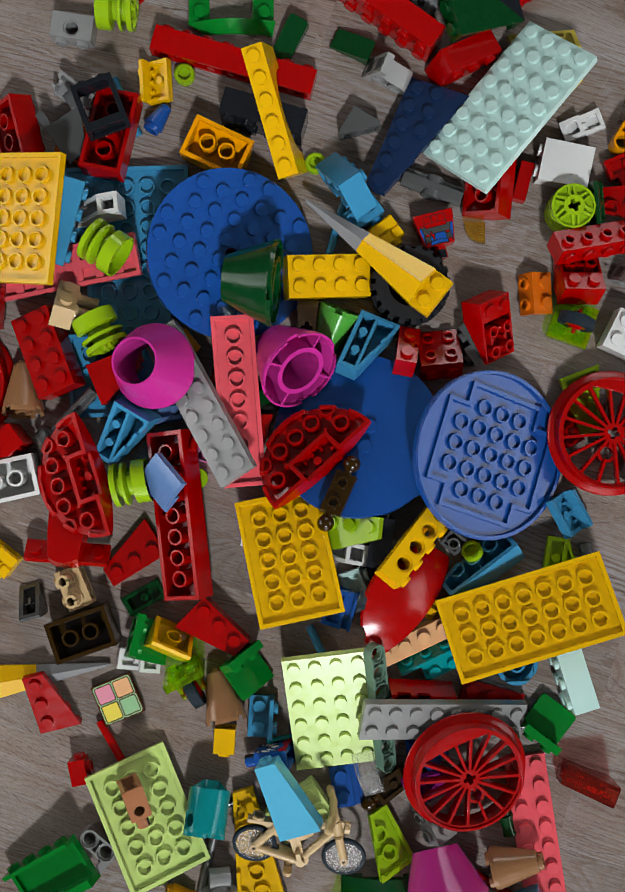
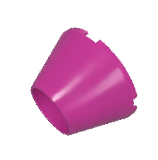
(293, 364)
(172, 368)
(444, 871)

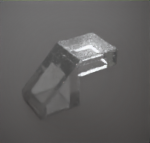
(367, 773)

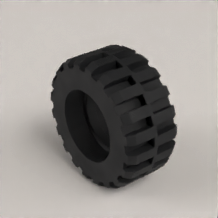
(392, 309)

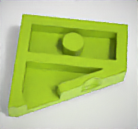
(556, 551)

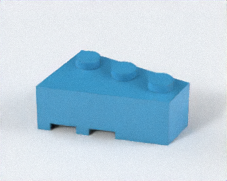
(347, 182)
(367, 340)
(124, 429)

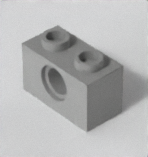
(64, 22)

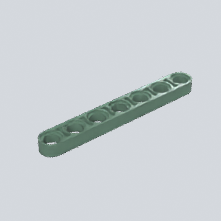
(373, 683)

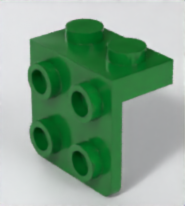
(547, 723)

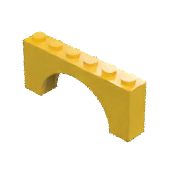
(262, 70)

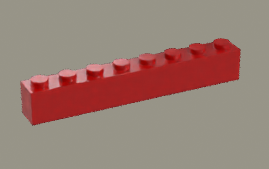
(227, 60)

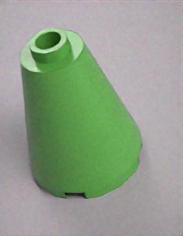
(335, 323)

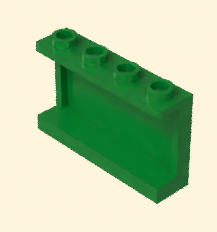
(55, 869)

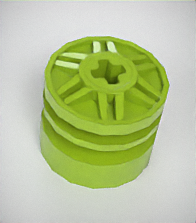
(123, 11)
(560, 216)
(105, 247)
(97, 326)
(128, 483)

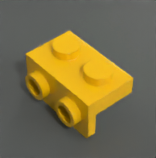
(155, 81)

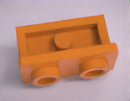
(535, 293)

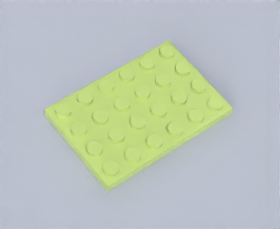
(326, 706)
(161, 849)

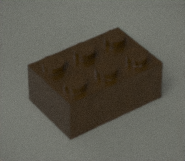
(82, 633)

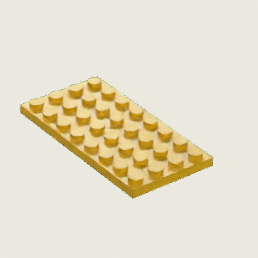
(531, 617)

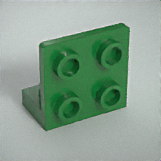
(137, 636)
(247, 670)

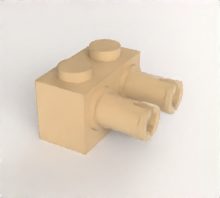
(69, 305)
(75, 588)

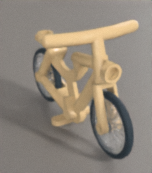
(339, 855)

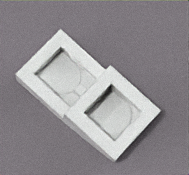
(582, 125)
(134, 664)

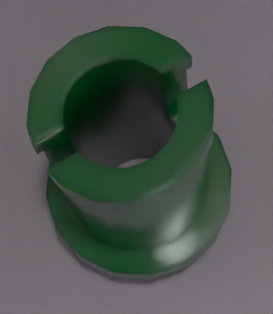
(507, 825)

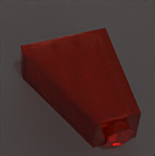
(588, 782)

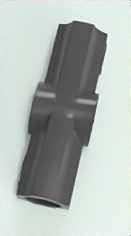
(432, 187)

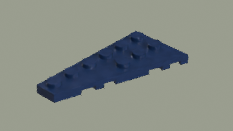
(416, 123)

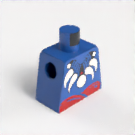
(282, 748)

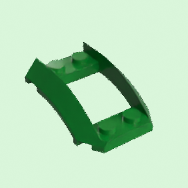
(260, 24)

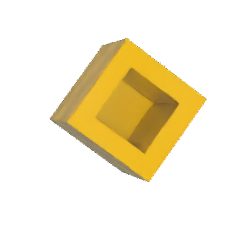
(224, 739)

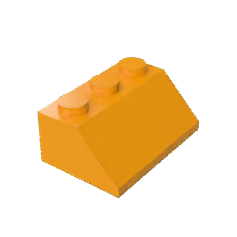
(215, 146)

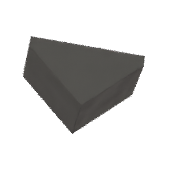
(358, 124)
(31, 602)

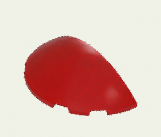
(307, 449)
(75, 480)
(396, 612)

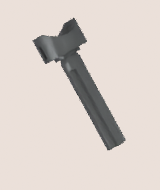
(79, 406)

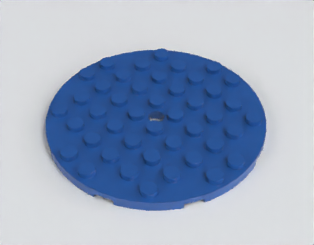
(199, 224)

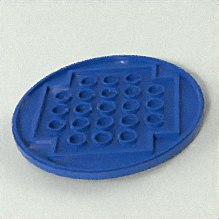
(386, 447)
(485, 455)

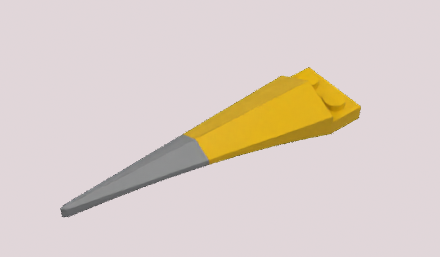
(410, 277)
(12, 674)

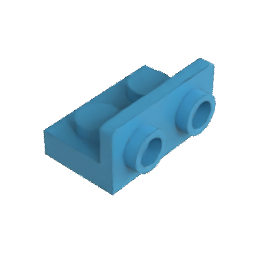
(261, 715)

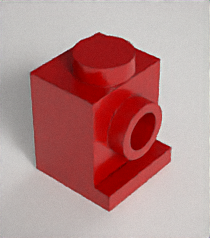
(79, 768)

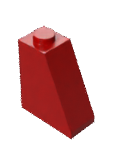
(104, 379)

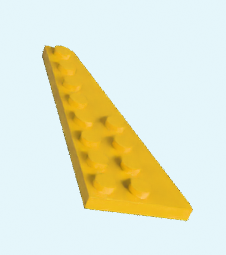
(253, 875)

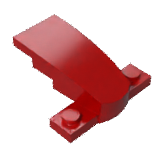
(66, 548)

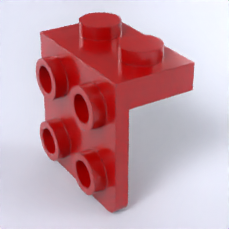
(440, 355)

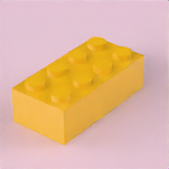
(325, 277)

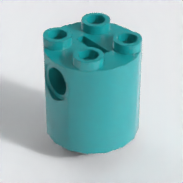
(207, 810)

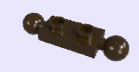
(338, 493)
(392, 787)

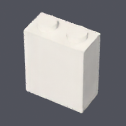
(563, 163)

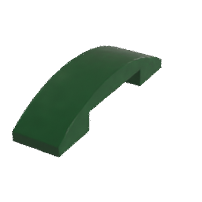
(356, 883)

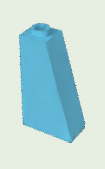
(286, 801)

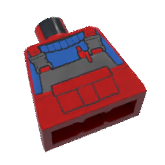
(435, 231)

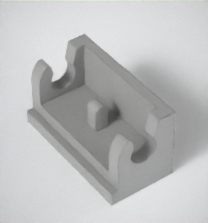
(63, 87)

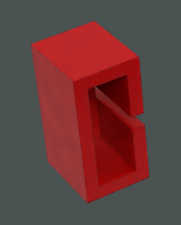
(406, 351)

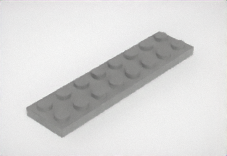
(212, 425)
(411, 717)

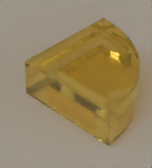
(475, 231)

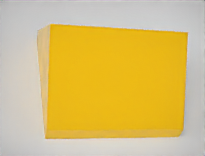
(169, 640)

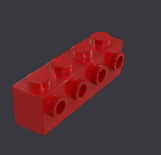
(587, 242)

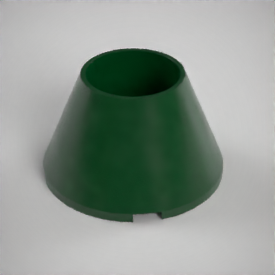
(253, 280)

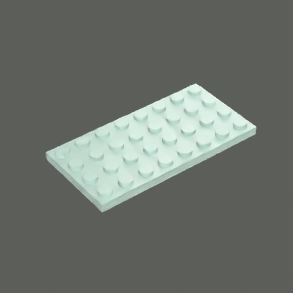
(510, 106)

